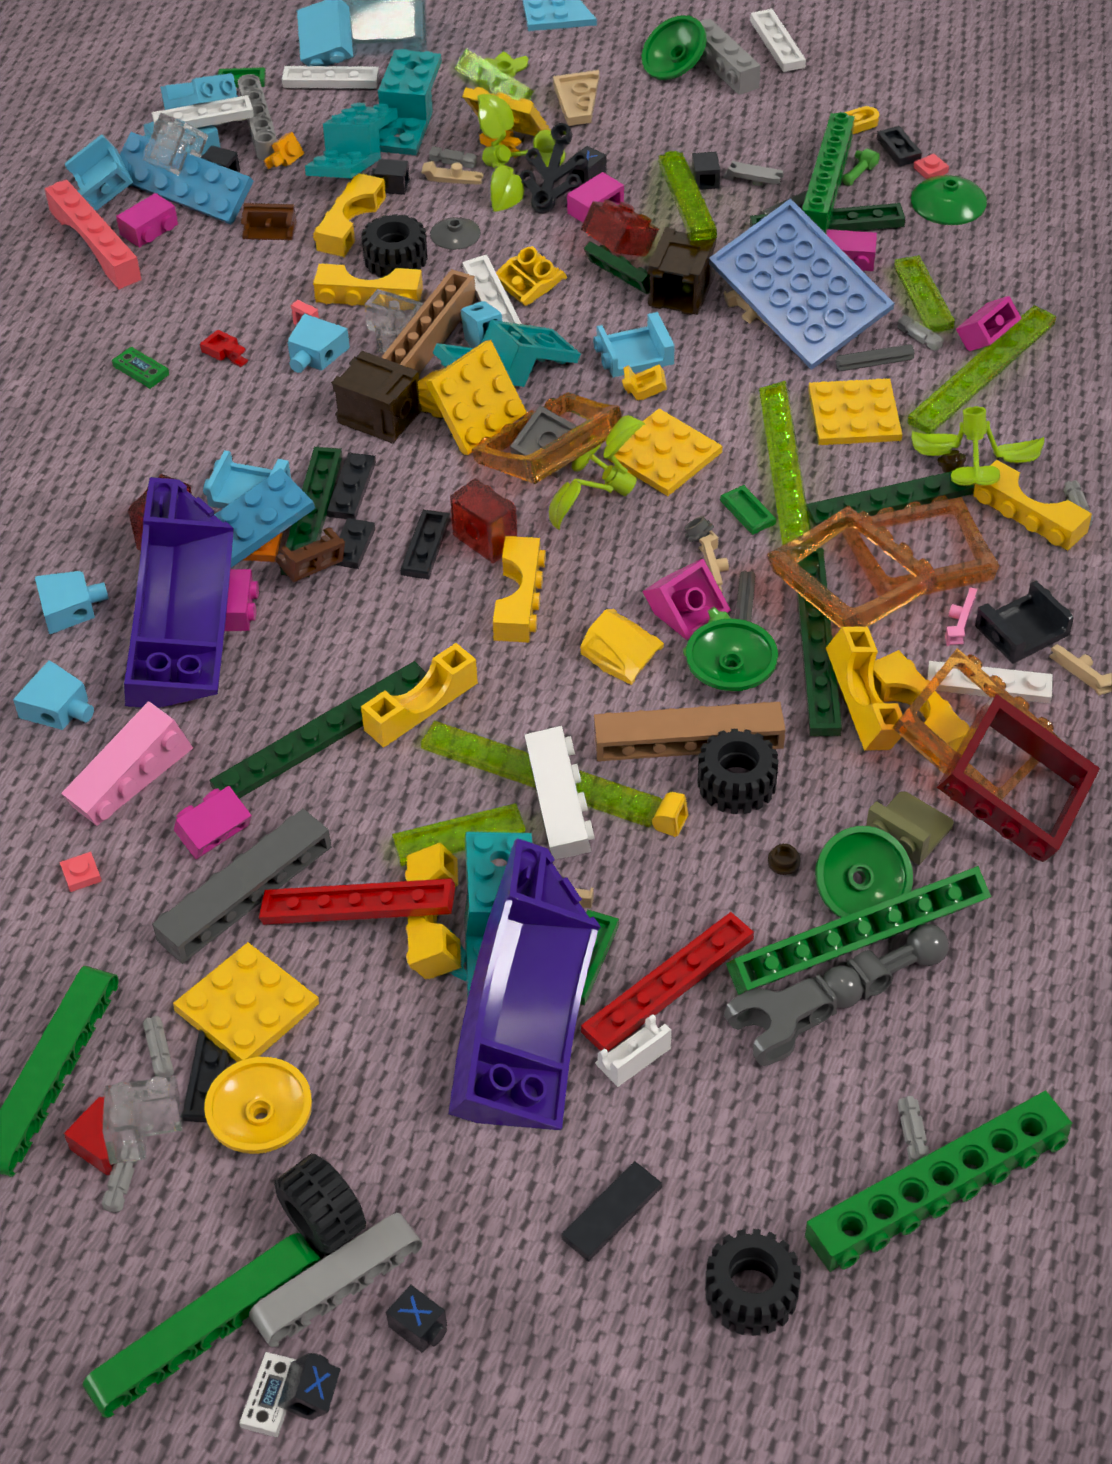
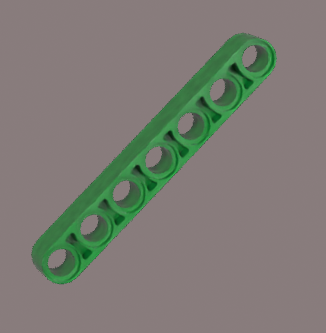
(51, 1062)
(195, 1326)

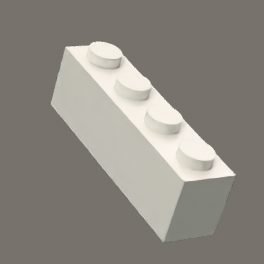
(558, 794)

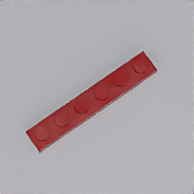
(357, 901)
(667, 982)

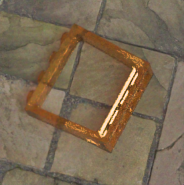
(556, 454)
(785, 560)
(949, 577)
(936, 749)

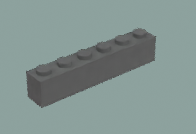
(241, 885)

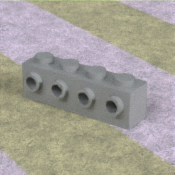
(729, 60)

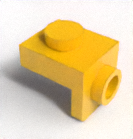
(644, 383)

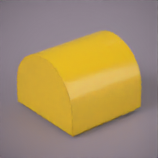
(671, 814)

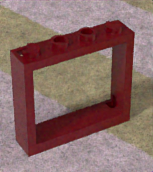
(1040, 745)

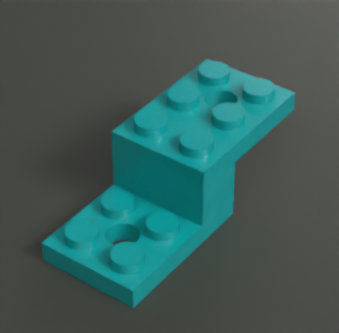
(408, 88)
(351, 141)
(517, 348)
(482, 886)

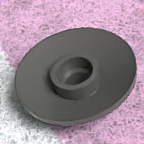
(455, 233)

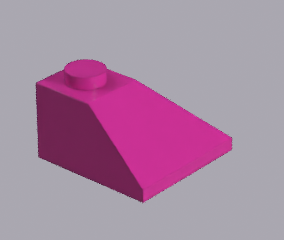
(686, 597)

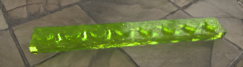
(687, 196)
(981, 370)
(784, 462)
(516, 766)

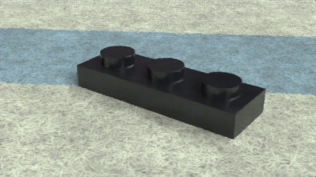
(351, 486)

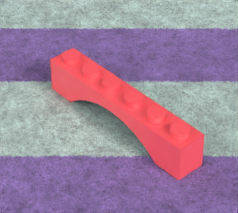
(111, 252)

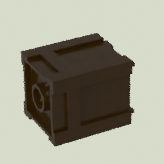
(680, 272)
(377, 396)

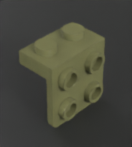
(912, 823)

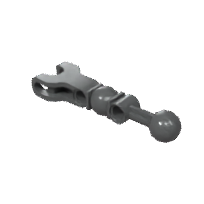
(814, 1000)

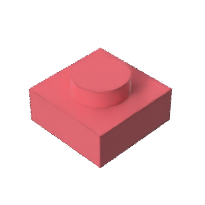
(931, 166)
(300, 308)
(80, 871)

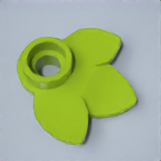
(508, 64)

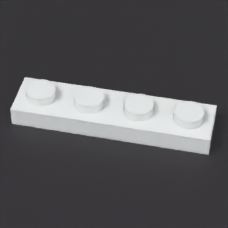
(777, 40)
(330, 77)
(212, 112)
(489, 287)
(1028, 685)

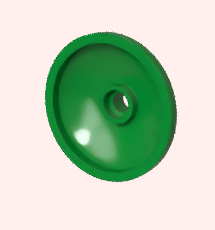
(674, 47)
(948, 200)
(733, 644)
(873, 855)

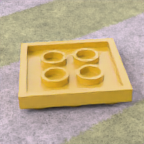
(526, 116)
(476, 396)
(854, 411)
(666, 452)
(246, 1004)

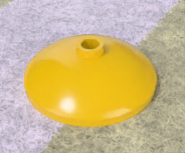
(256, 1088)

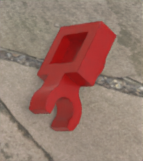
(223, 345)

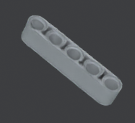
(260, 125)
(333, 1278)

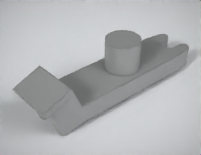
(753, 172)

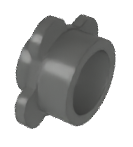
(698, 529)

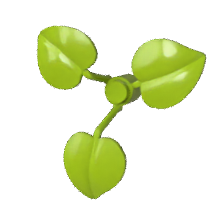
(494, 119)
(974, 427)
(615, 476)

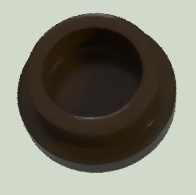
(952, 461)
(784, 859)

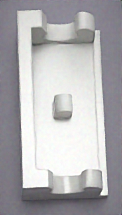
(635, 1052)

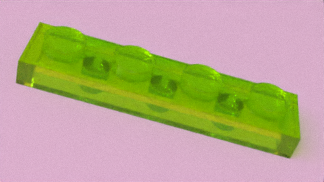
(491, 77)
(924, 294)
(453, 831)

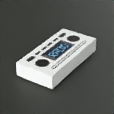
(262, 1408)

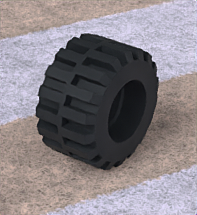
(393, 244)
(737, 789)
(320, 1204)
(747, 1308)

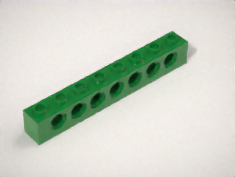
(829, 169)
(857, 930)
(1037, 1115)

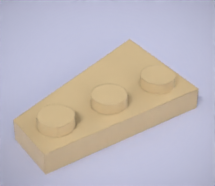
(577, 95)

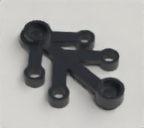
(553, 171)

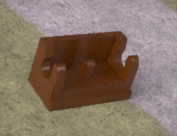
(268, 221)
(312, 557)

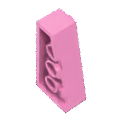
(127, 764)

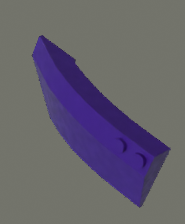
(178, 599)
(524, 998)

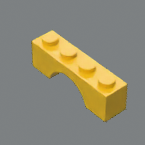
(360, 196)
(337, 286)
(1058, 522)
(514, 614)
(853, 660)
(448, 677)
(901, 682)
(431, 945)

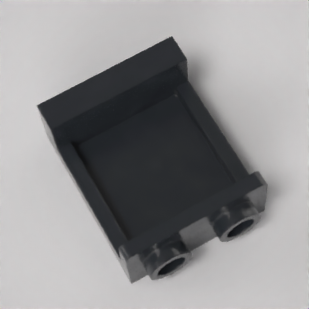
(1025, 623)

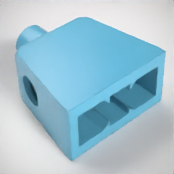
(476, 321)
(316, 343)
(68, 599)
(53, 698)

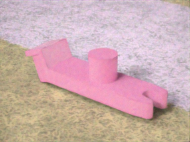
(955, 634)

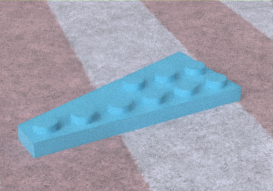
(557, 14)

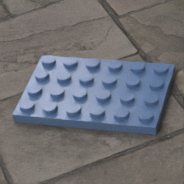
(801, 284)

